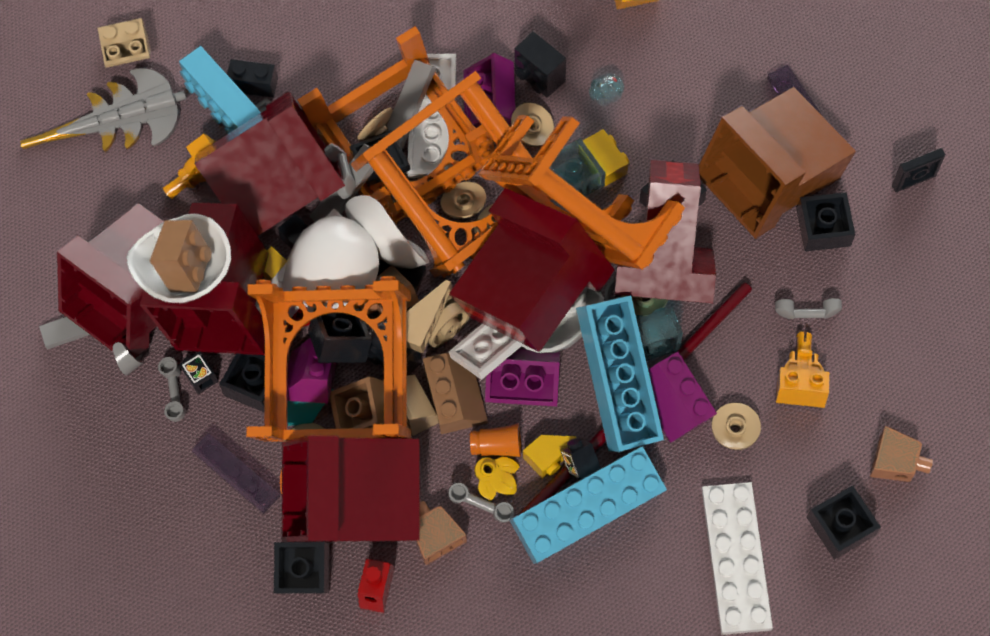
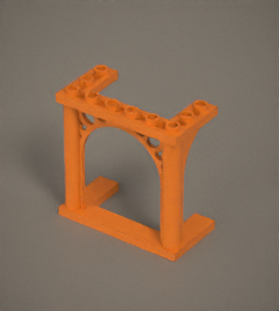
(477, 141)
(619, 241)
(446, 253)
(275, 310)

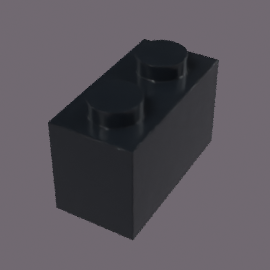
(253, 77)

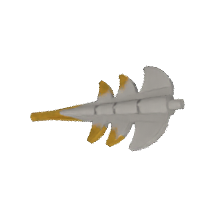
(151, 105)

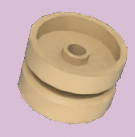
(449, 324)

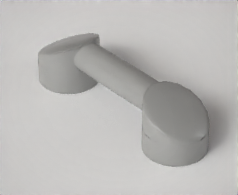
(336, 154)
(786, 309)
(171, 370)
(501, 512)

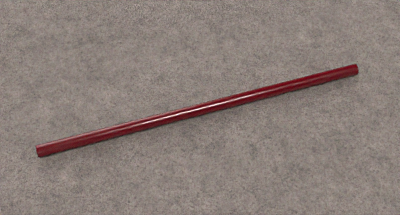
(685, 350)

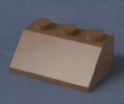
(454, 394)

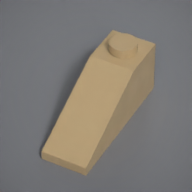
(425, 315)

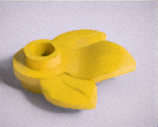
(499, 479)

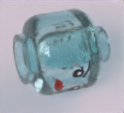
(606, 89)

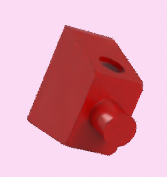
(376, 584)

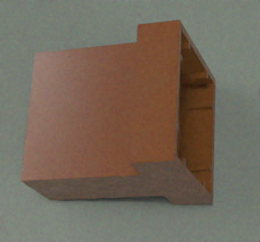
(772, 158)

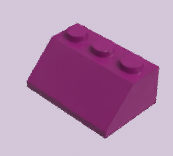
(497, 83)
(307, 377)
(525, 379)
(678, 398)

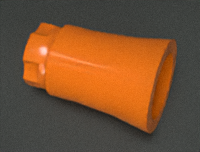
(497, 441)

